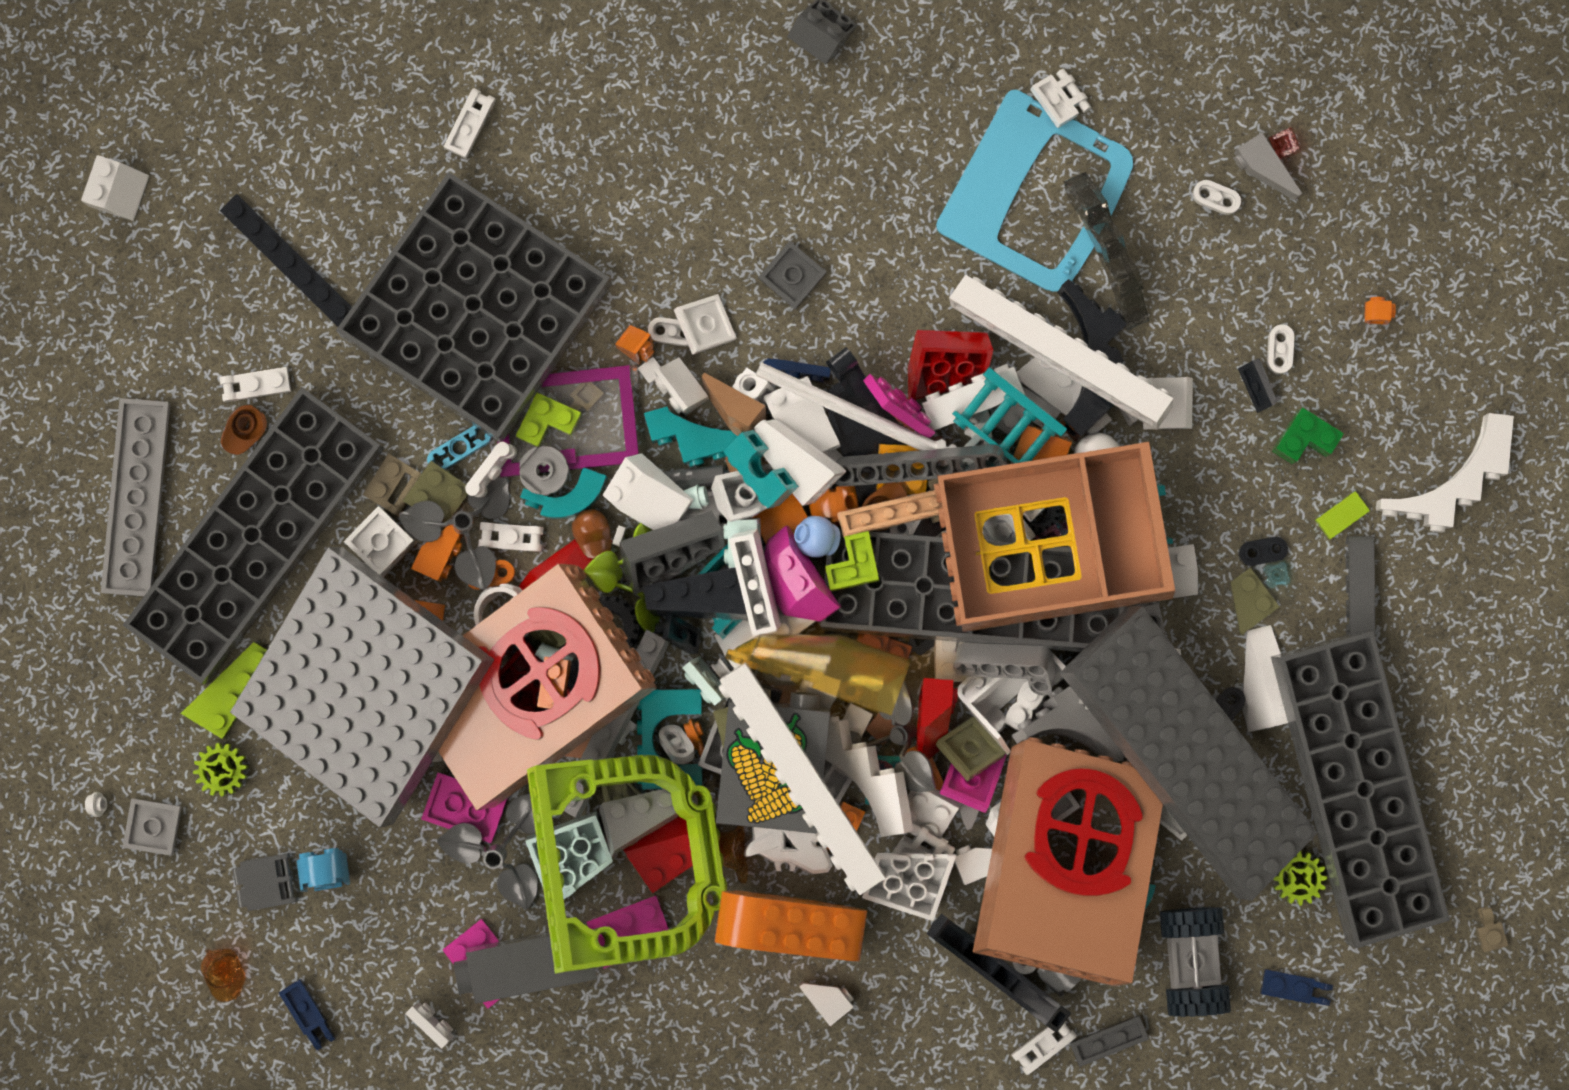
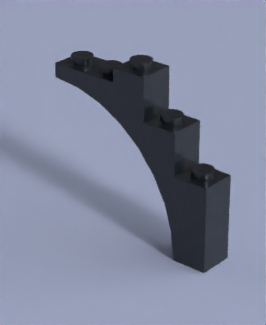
(1097, 332)
(999, 974)

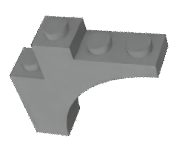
(1070, 719)

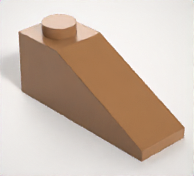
(734, 407)

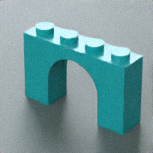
(655, 708)

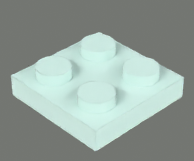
(700, 673)

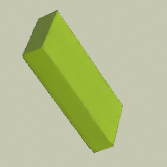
(1342, 515)

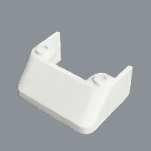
(988, 695)

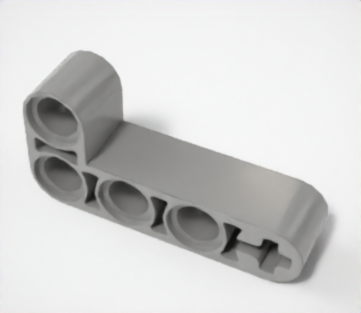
(1008, 661)

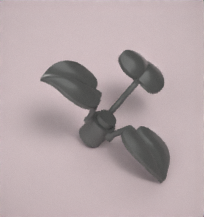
(426, 518)
(914, 764)
(464, 845)

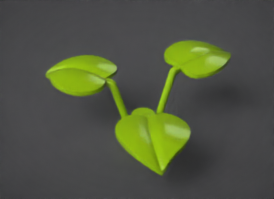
(606, 573)

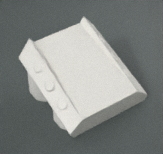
(1181, 390)

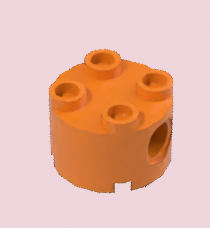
(835, 501)

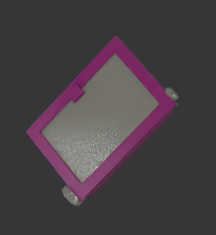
(603, 432)

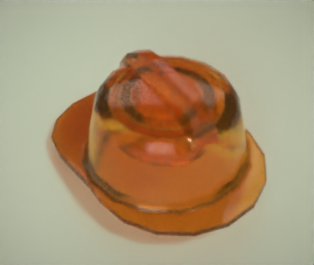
(732, 849)
(223, 974)

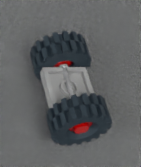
(1194, 962)

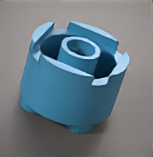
(323, 870)

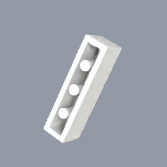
(940, 407)
(755, 582)

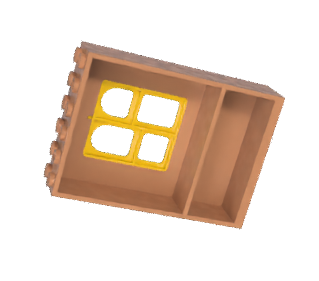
(1111, 530)

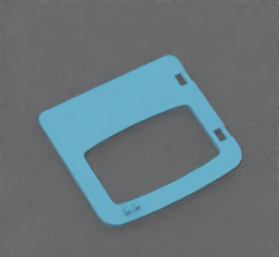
(995, 175)

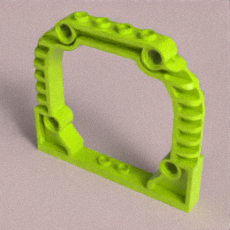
(574, 943)

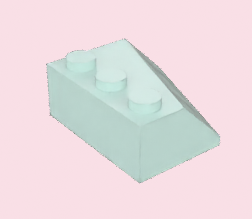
(581, 849)

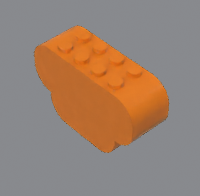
(790, 925)

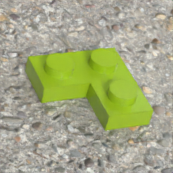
(545, 413)
(860, 567)

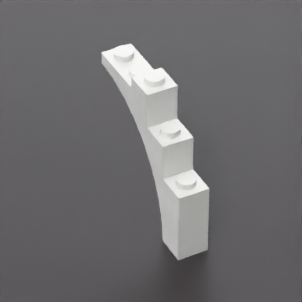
(1488, 457)
(882, 788)

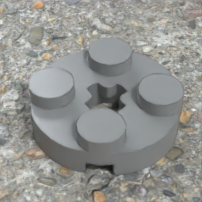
(546, 484)

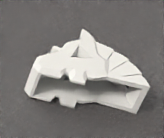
(803, 854)

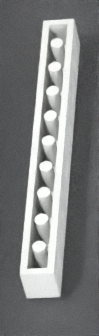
(1062, 352)
(802, 778)

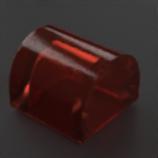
(1285, 143)

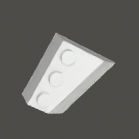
(912, 882)

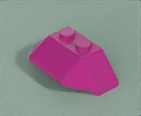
(796, 581)

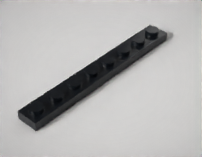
(286, 259)

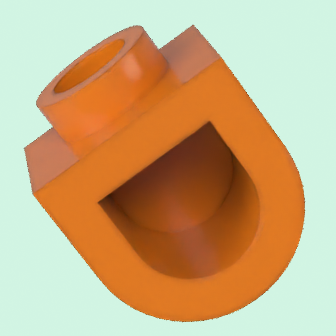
(1379, 311)

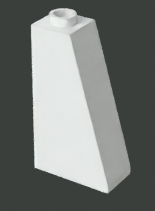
(805, 463)

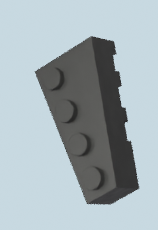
(669, 549)

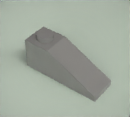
(1263, 163)

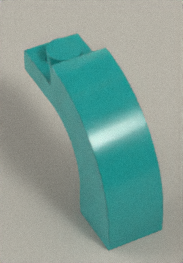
(579, 499)

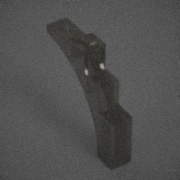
(1110, 247)

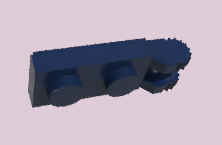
(796, 369)
(1293, 987)
(306, 1012)

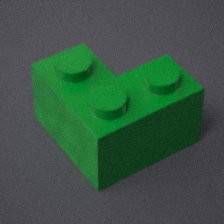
(1304, 431)

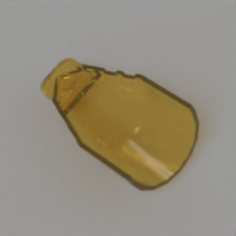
(832, 663)

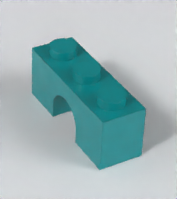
(746, 456)

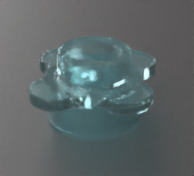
(1281, 569)

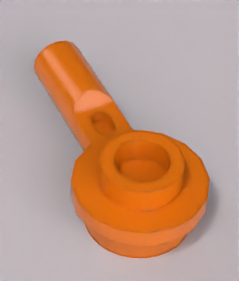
(693, 732)

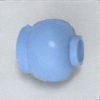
(817, 536)

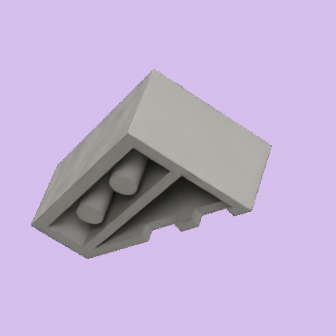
(635, 817)

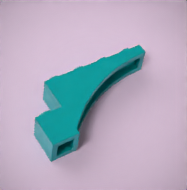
(694, 440)

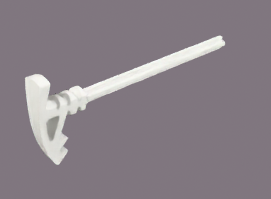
(866, 417)

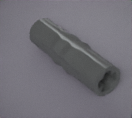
(694, 476)

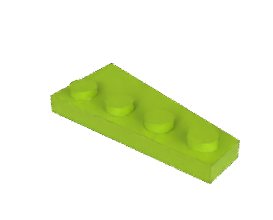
(214, 704)

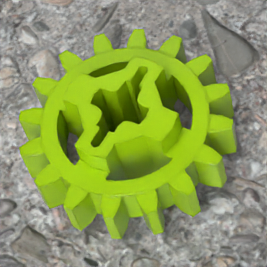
(223, 759)
(1291, 886)

